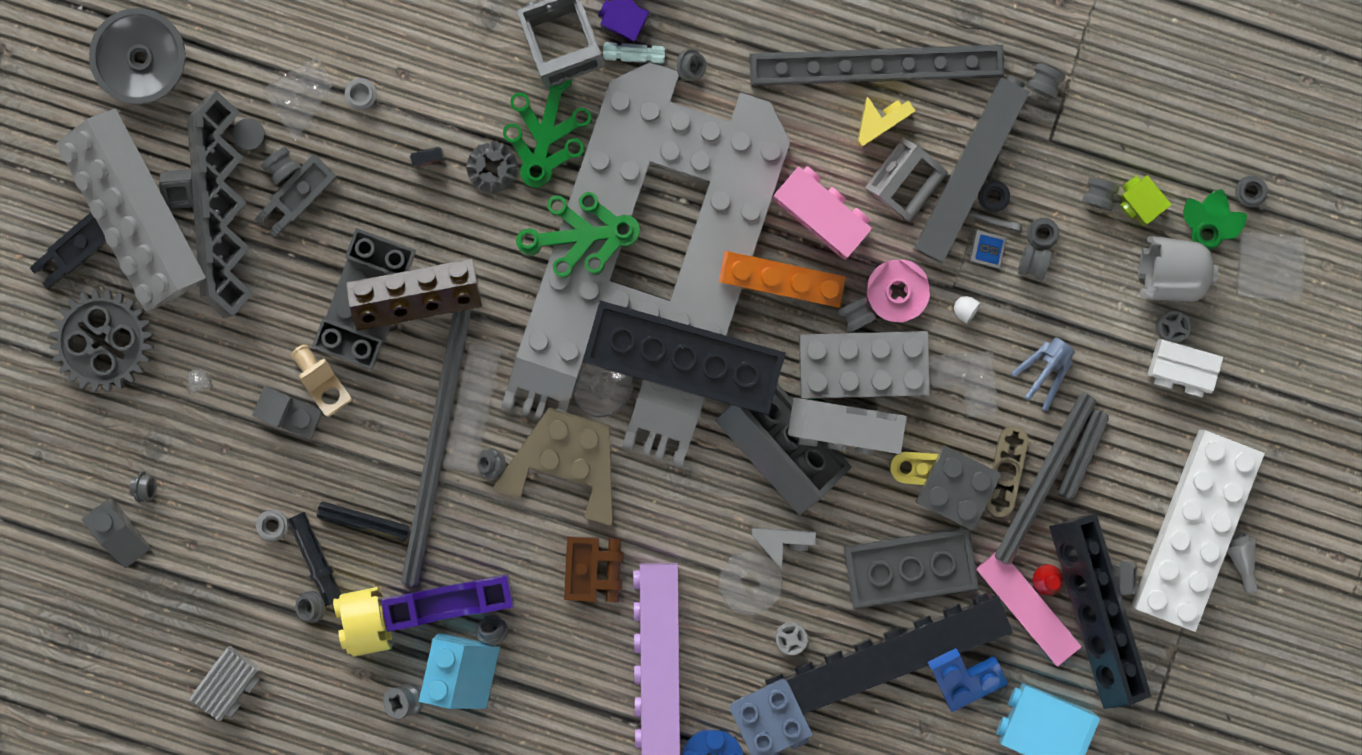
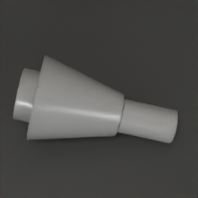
(1243, 556)

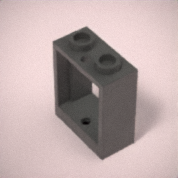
(568, 65)

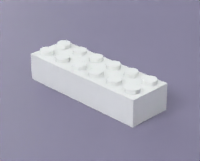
(1197, 530)

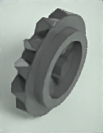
(487, 181)

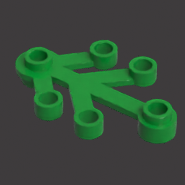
(545, 135)
(583, 235)

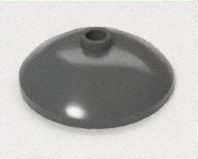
(115, 52)

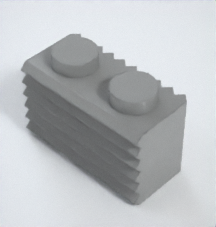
(225, 684)

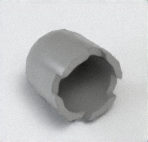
(1176, 270)

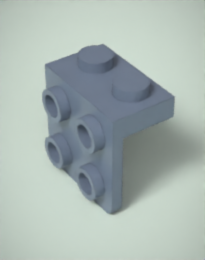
(771, 719)

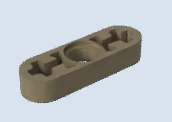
(1018, 450)

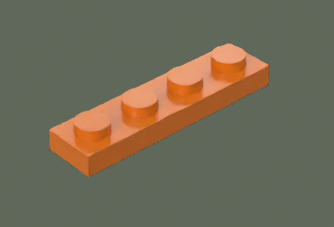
(782, 279)

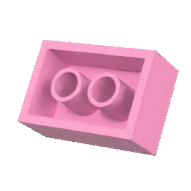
(822, 212)

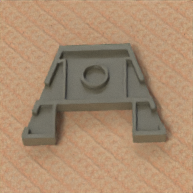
(570, 449)

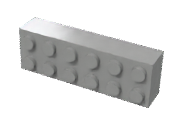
(130, 210)

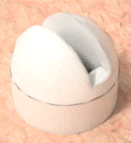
(966, 308)

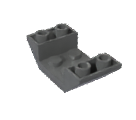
(366, 258)

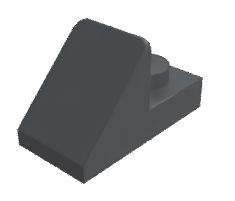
(287, 412)

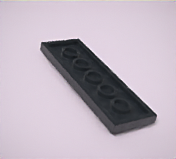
(684, 357)

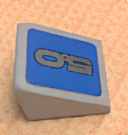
(987, 249)

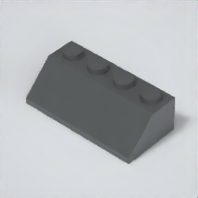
(794, 469)

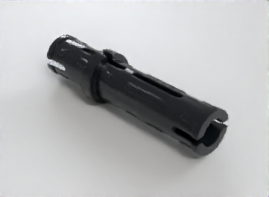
(317, 564)

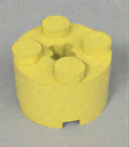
(362, 622)

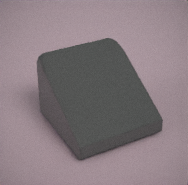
(177, 188)

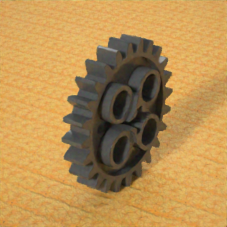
(118, 317)

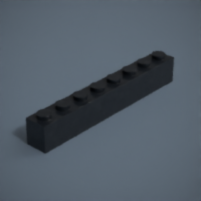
(896, 653)

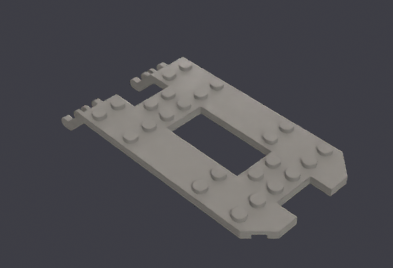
(631, 132)

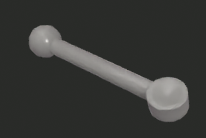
(1010, 225)

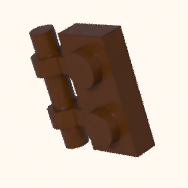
(582, 569)

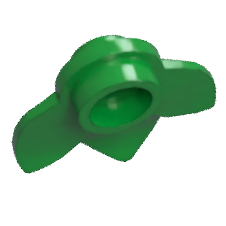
(1215, 216)

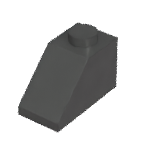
(116, 532)

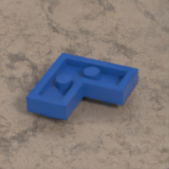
(964, 685)

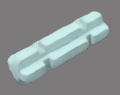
(633, 53)

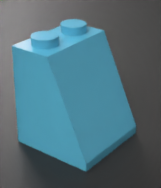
(459, 673)
(1046, 724)

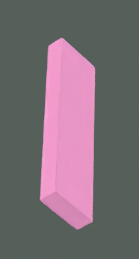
(1029, 609)

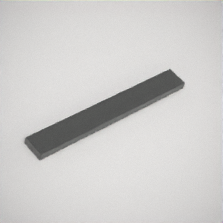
(876, 65)

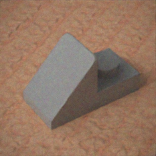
(773, 540)

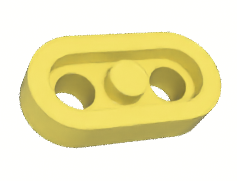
(920, 467)

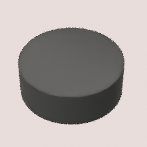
(248, 134)

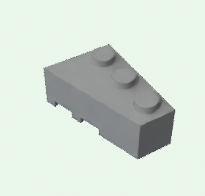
(845, 426)

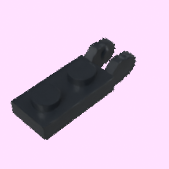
(71, 249)

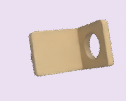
(318, 378)

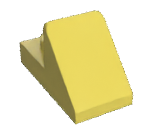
(874, 125)

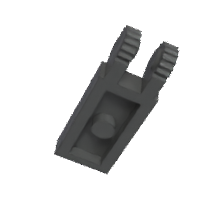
(298, 193)

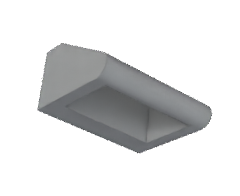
(896, 170)

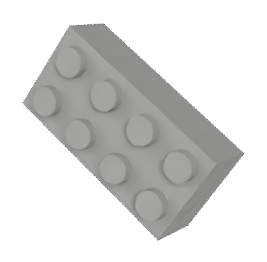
(864, 364)

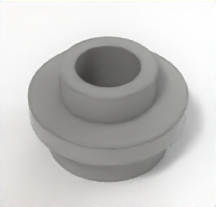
(263, 530)

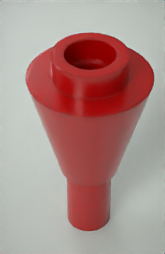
(1048, 580)

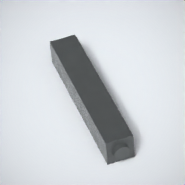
(972, 169)

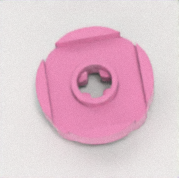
(916, 290)

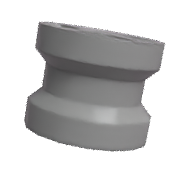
(792, 639)

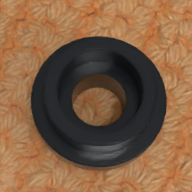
(1003, 192)

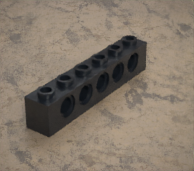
(1100, 611)

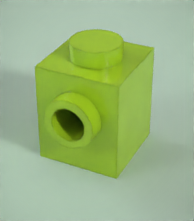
(1143, 200)

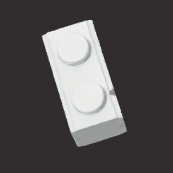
(1184, 367)

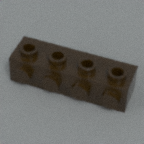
(414, 294)

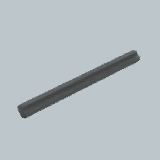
(1045, 478)

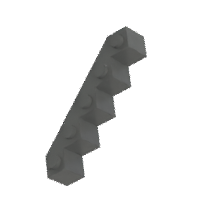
(216, 204)

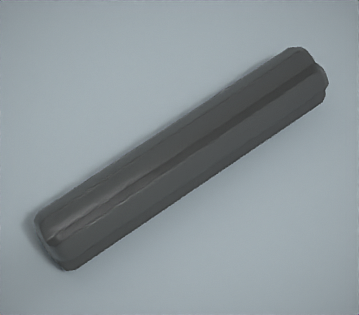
(1083, 454)

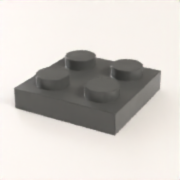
(958, 488)

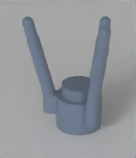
(1056, 355)

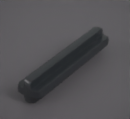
(363, 521)

